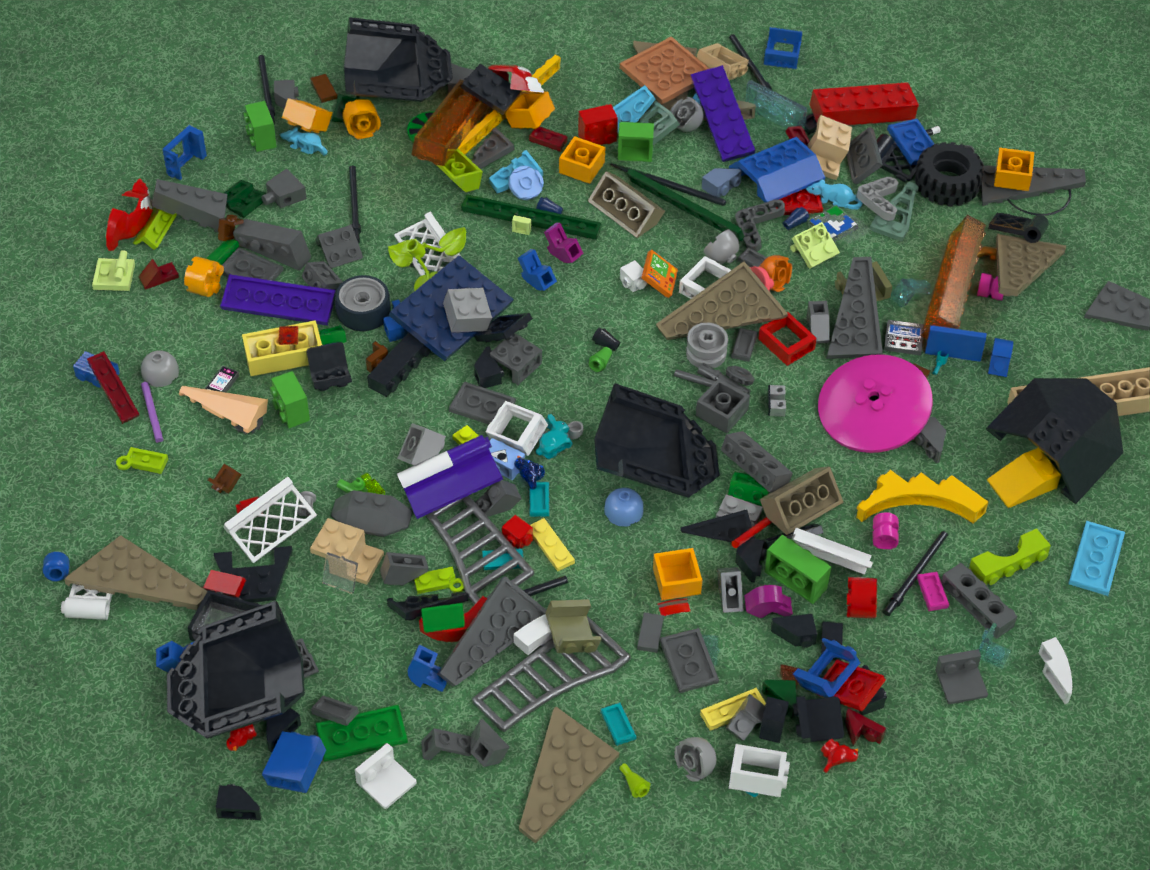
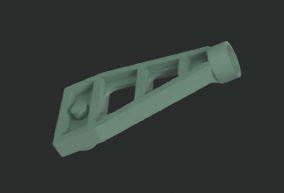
(663, 125)
(892, 228)

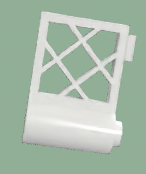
(87, 605)

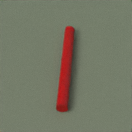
(751, 532)

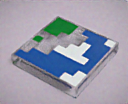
(836, 222)

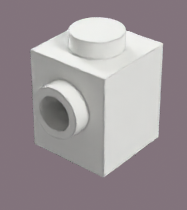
(631, 276)

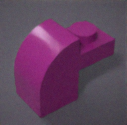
(562, 247)
(767, 599)

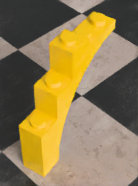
(921, 490)

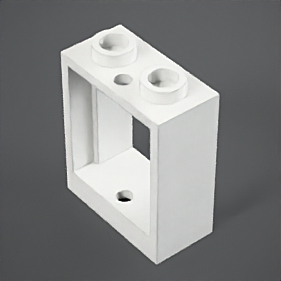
(691, 289)
(531, 433)
(759, 782)

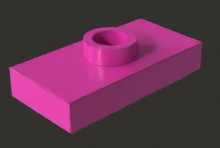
(932, 591)

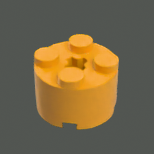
(361, 118)
(203, 277)

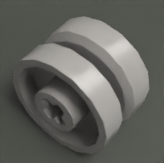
(707, 345)

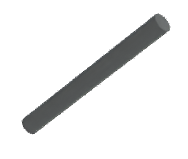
(697, 379)

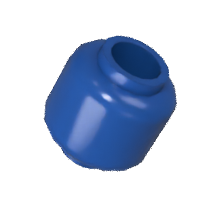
(56, 566)

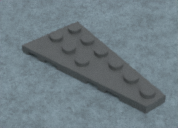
(1042, 181)
(1121, 306)
(857, 322)
(491, 630)

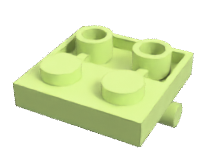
(815, 245)
(114, 273)

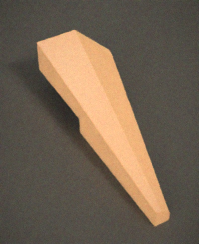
(238, 408)

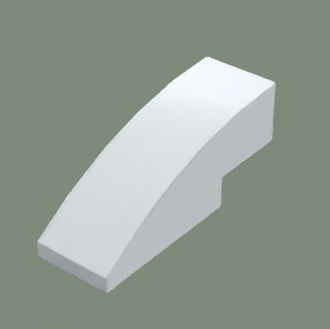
(533, 635)
(1057, 668)

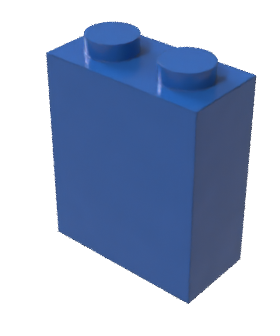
(294, 761)

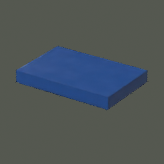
(910, 139)
(955, 342)

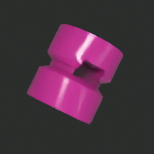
(989, 286)
(885, 531)

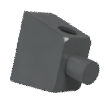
(284, 190)

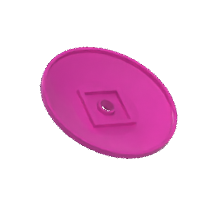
(880, 424)

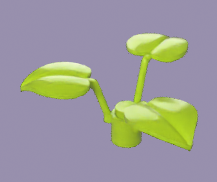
(403, 252)

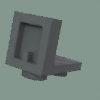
(445, 741)

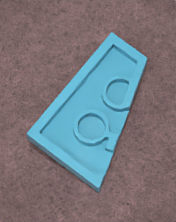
(634, 106)
(500, 179)

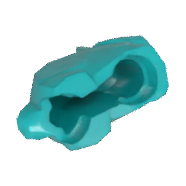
(555, 439)

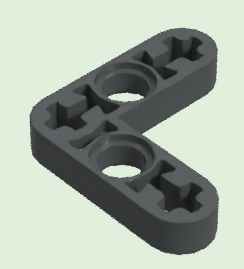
(752, 219)

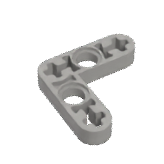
(872, 196)

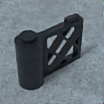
(886, 148)
(1031, 229)

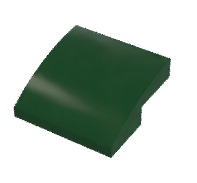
(243, 198)

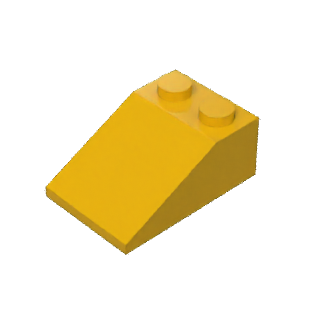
(1025, 478)

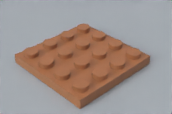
(664, 69)

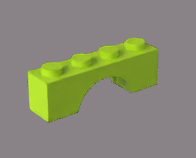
(991, 568)

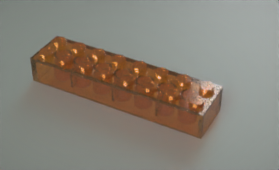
(448, 126)
(955, 275)

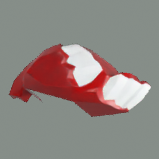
(520, 79)
(125, 225)

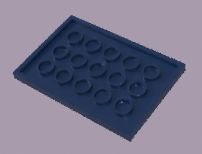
(425, 314)

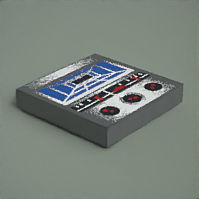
(903, 337)

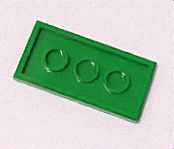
(363, 734)

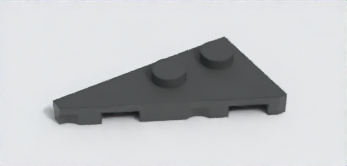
(492, 149)

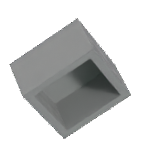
(467, 310)

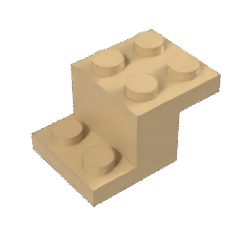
(830, 145)
(348, 542)

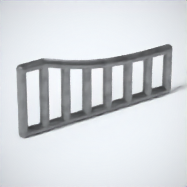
(494, 534)
(551, 692)

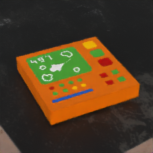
(659, 273)

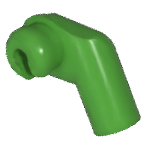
(357, 485)

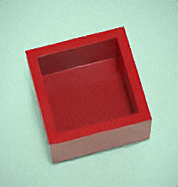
(598, 125)

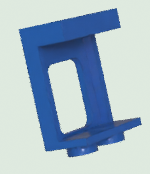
(783, 58)
(193, 145)
(811, 680)

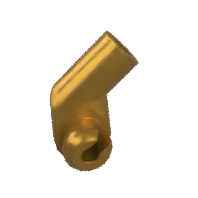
(988, 251)

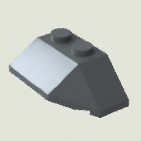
(372, 513)

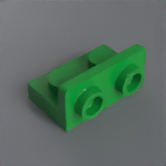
(746, 488)

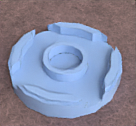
(525, 182)

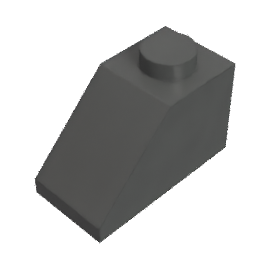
(402, 568)
(730, 589)

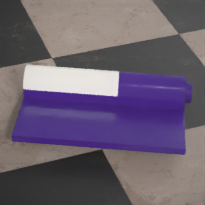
(450, 476)

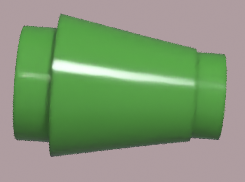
(600, 359)

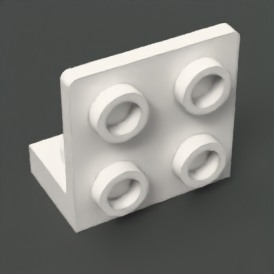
(384, 777)

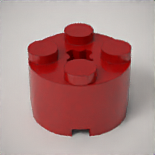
(862, 597)

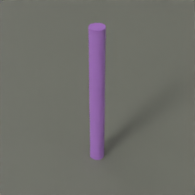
(152, 412)

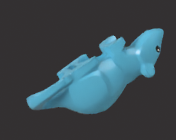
(307, 142)
(838, 193)

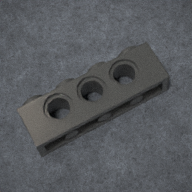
(756, 461)
(978, 599)

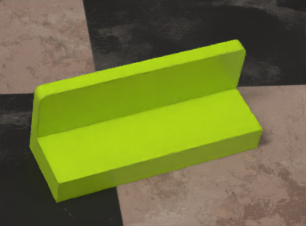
(155, 228)

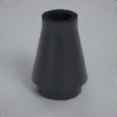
(605, 339)

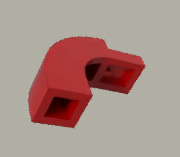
(456, 634)

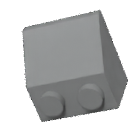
(421, 445)

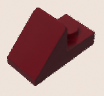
(155, 275)
(861, 725)

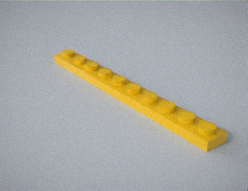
(494, 118)

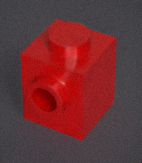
(518, 532)

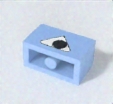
(505, 457)

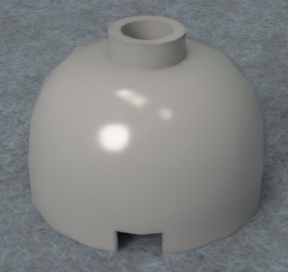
(688, 114)
(724, 248)
(159, 368)
(697, 754)

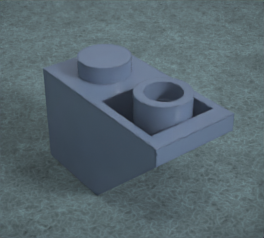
(720, 181)

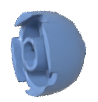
(624, 507)

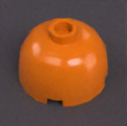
(778, 270)

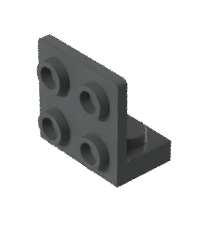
(339, 246)
(518, 356)
(961, 676)

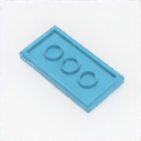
(1096, 558)

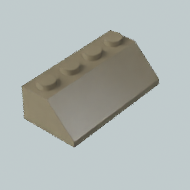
(625, 205)
(802, 500)

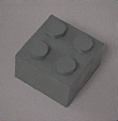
(722, 405)

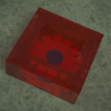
(288, 335)

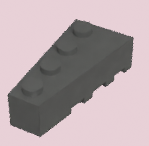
(190, 203)
(274, 242)

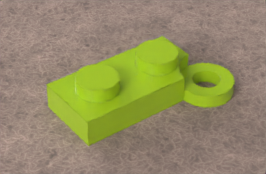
(143, 460)
(438, 580)

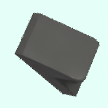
(746, 717)

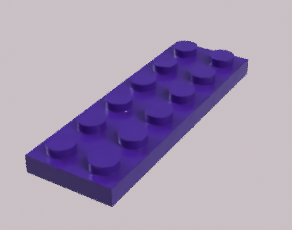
(722, 113)
(278, 299)

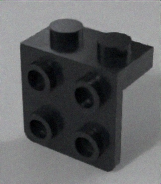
(328, 366)
(819, 719)

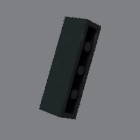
(397, 365)

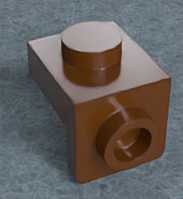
(227, 226)
(378, 355)
(225, 479)

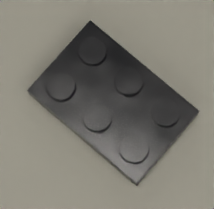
(491, 89)
(504, 327)

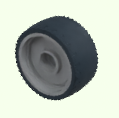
(362, 303)

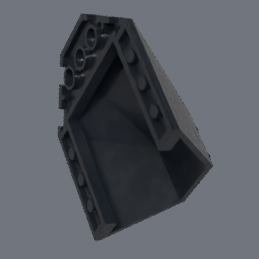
(393, 61)
(1070, 424)
(654, 444)
(237, 673)

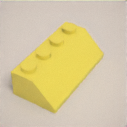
(267, 356)

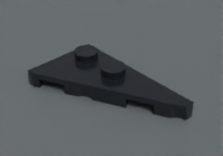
(721, 528)
(412, 606)

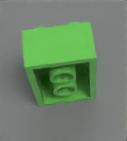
(797, 569)

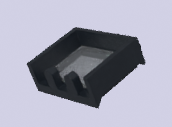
(216, 607)

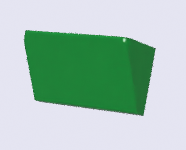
(224, 251)
(332, 335)
(443, 617)

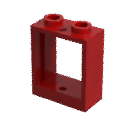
(794, 352)

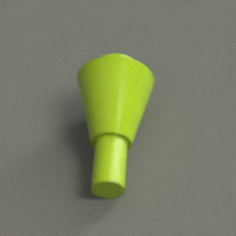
(638, 786)

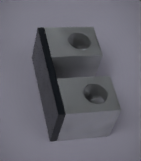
(776, 400)

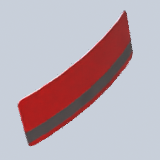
(674, 606)

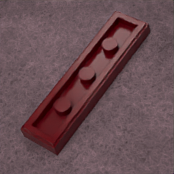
(113, 387)

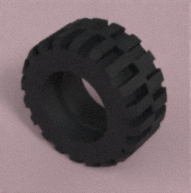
(946, 188)

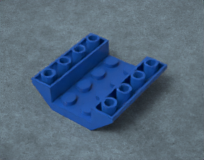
(781, 169)

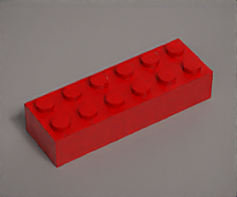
(865, 103)

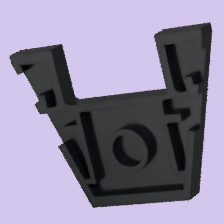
(261, 581)

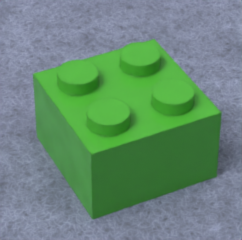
(259, 126)
(635, 141)
(289, 399)

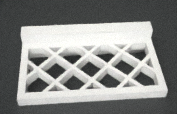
(436, 233)
(260, 505)
(832, 551)

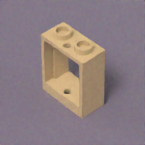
(718, 55)

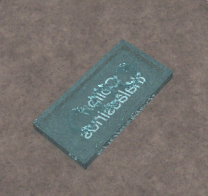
(775, 106)

